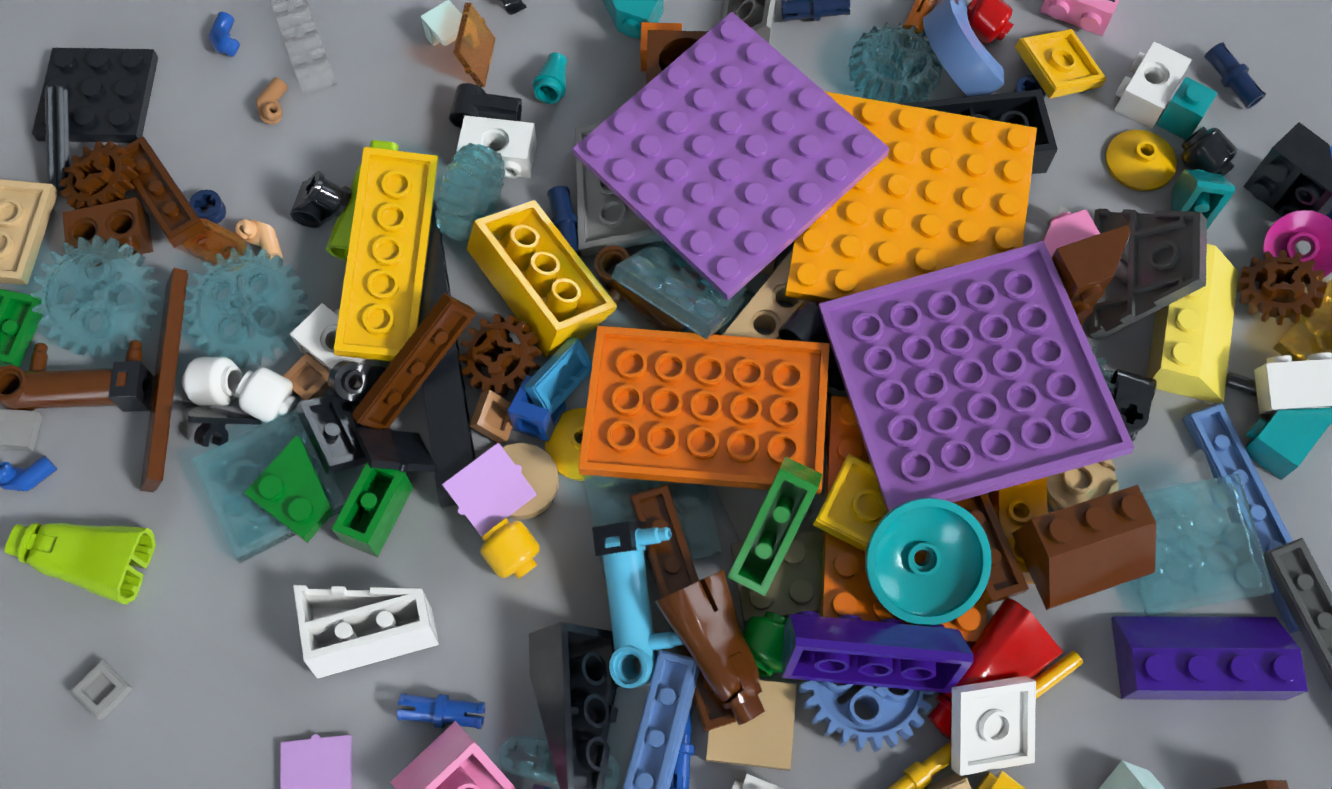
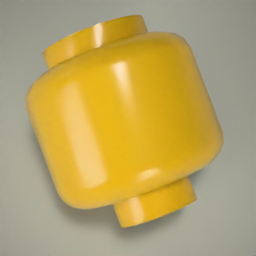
(510, 549)

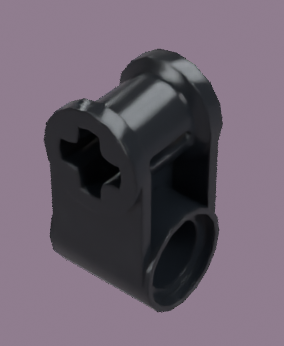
(319, 201)
(1133, 399)

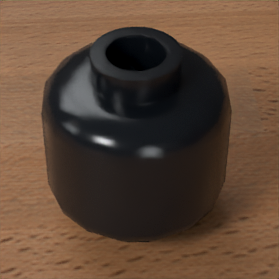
(1208, 151)

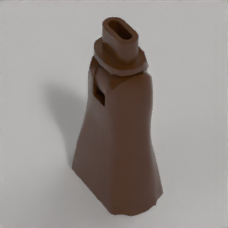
(711, 632)

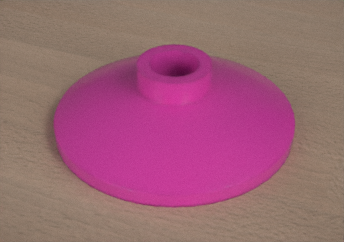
(1307, 227)

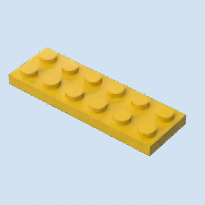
(386, 254)

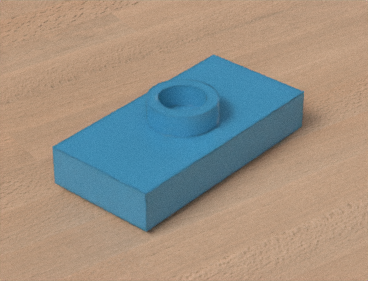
(559, 375)

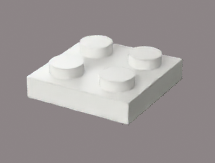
(993, 725)

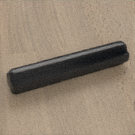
(56, 134)

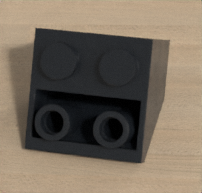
(1294, 173)

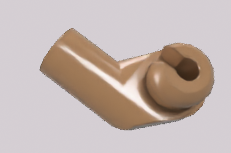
(267, 101)

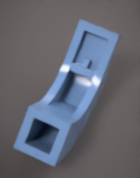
(960, 49)

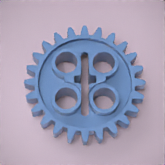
(890, 712)

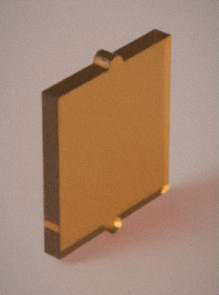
(474, 45)

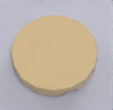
(540, 473)
(1081, 485)

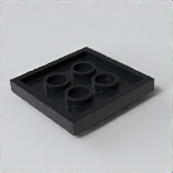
(105, 92)

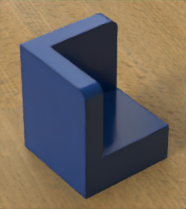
(531, 418)

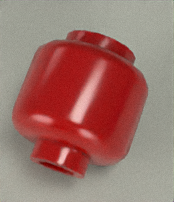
(989, 19)

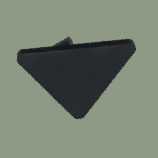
(214, 422)

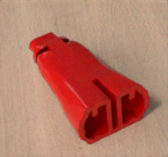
(1007, 648)

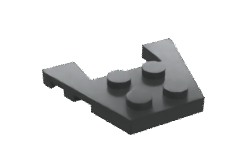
(1163, 264)

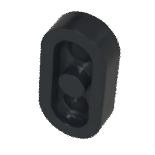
(365, 374)

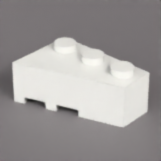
(361, 627)

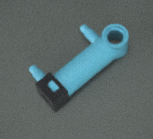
(629, 599)

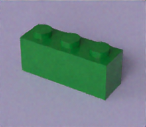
(775, 525)

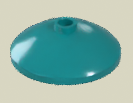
(947, 579)

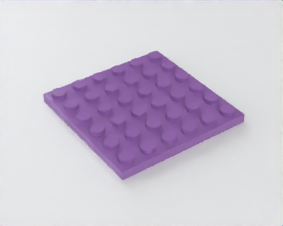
(730, 154)
(973, 379)

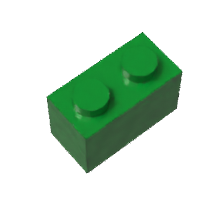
(372, 509)

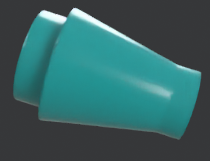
(551, 80)

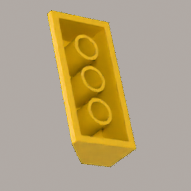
(539, 275)

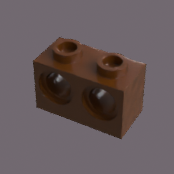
(120, 220)

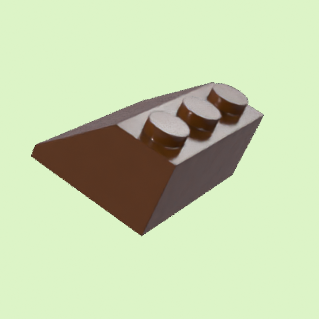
(1089, 267)
(1089, 546)

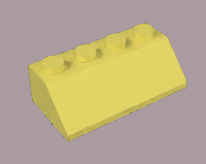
(1195, 335)

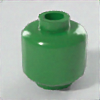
(765, 641)

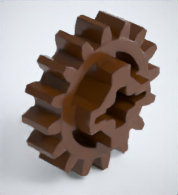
(99, 176)
(1281, 287)
(489, 345)

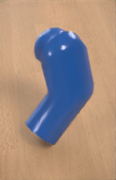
(220, 35)
(25, 478)

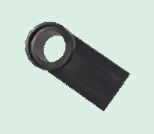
(474, 101)

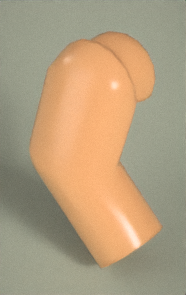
(260, 235)

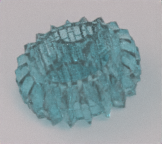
(899, 57)
(469, 190)

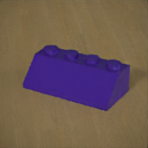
(873, 652)
(1206, 658)

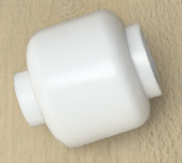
(211, 381)
(265, 394)

